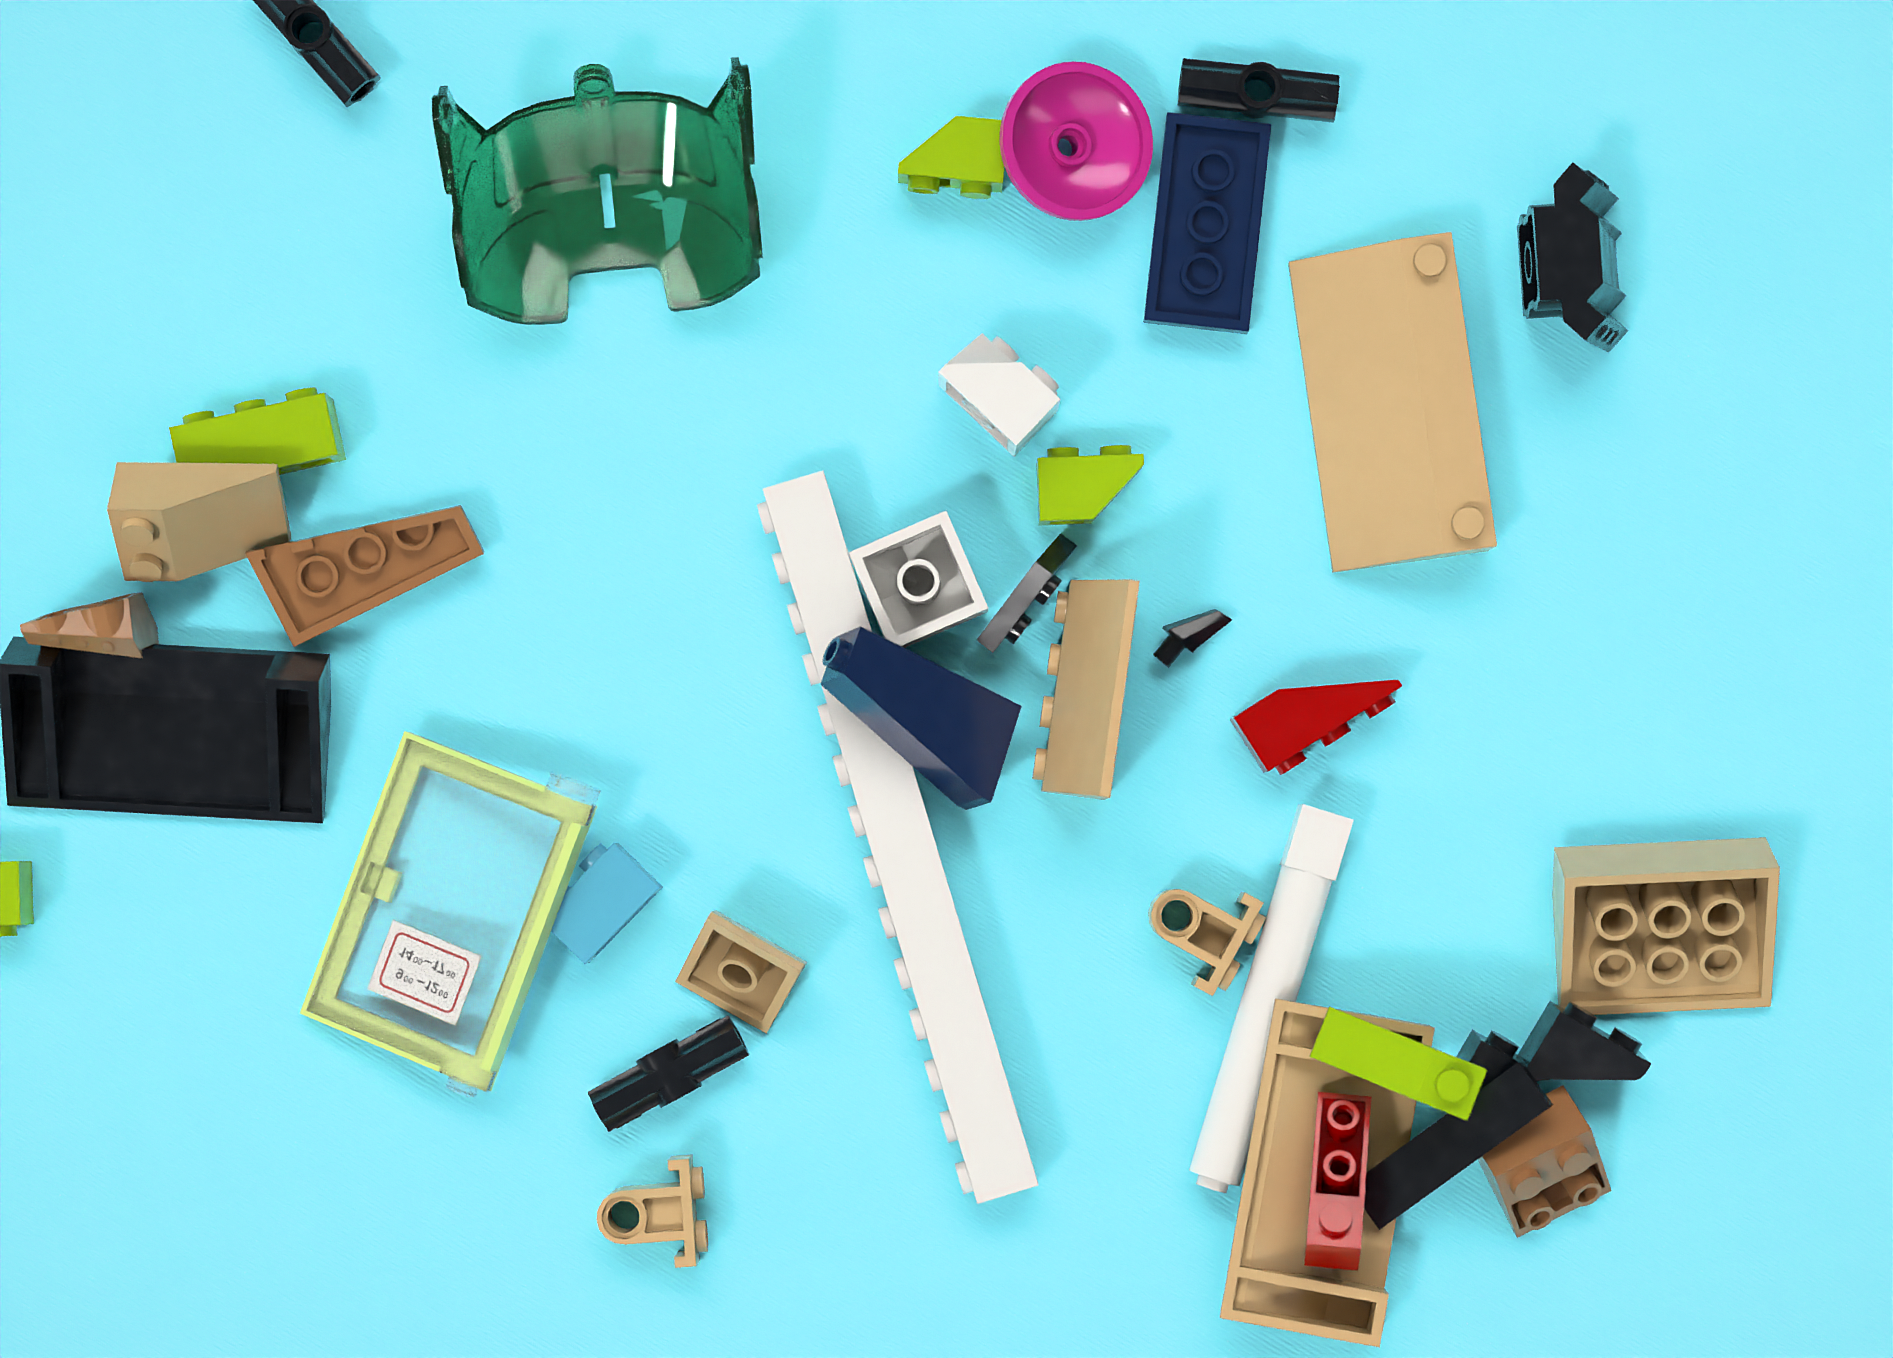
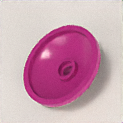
(1106, 133)

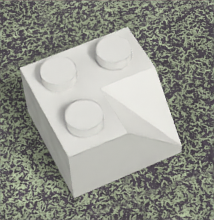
(1000, 392)
(919, 581)

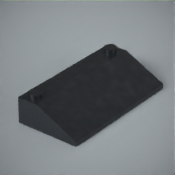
(167, 731)

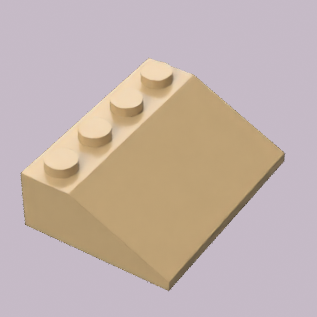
(1088, 687)
(1665, 925)

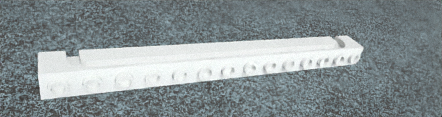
(902, 857)

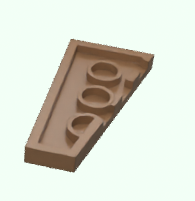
(350, 571)

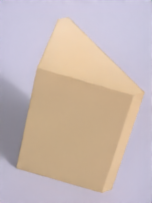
(740, 971)

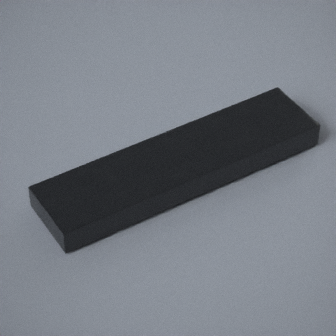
(1452, 1145)

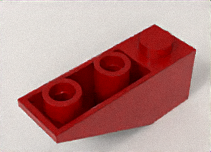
(1294, 718)
(1338, 1181)

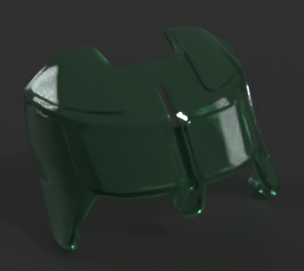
(534, 204)

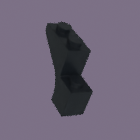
(1560, 1048)

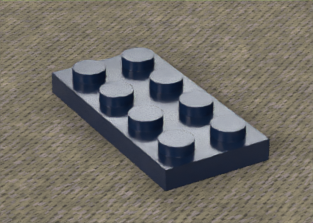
(1207, 223)

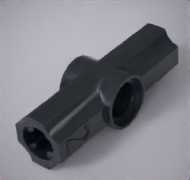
(330, 56)
(1293, 92)
(668, 1073)

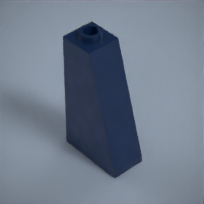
(924, 712)

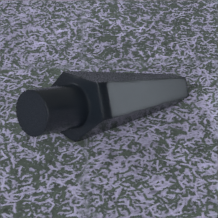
(1189, 634)

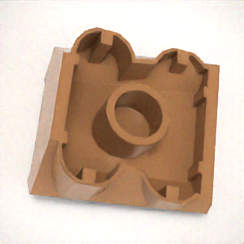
(108, 627)

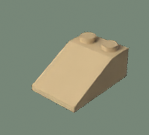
(193, 516)

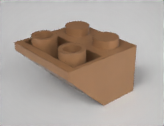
(1546, 1167)

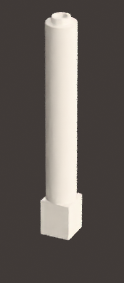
(1277, 970)

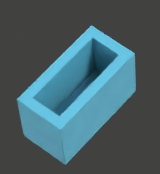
(602, 900)

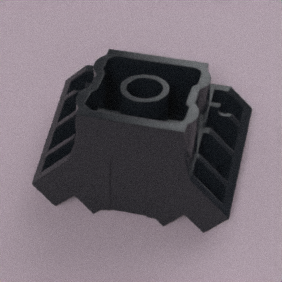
(1572, 258)

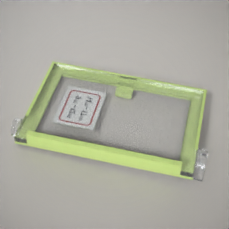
(450, 910)

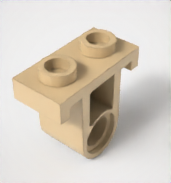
(1210, 934)
(664, 1211)

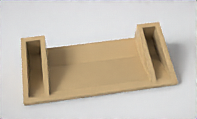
(1392, 403)
(1267, 1255)

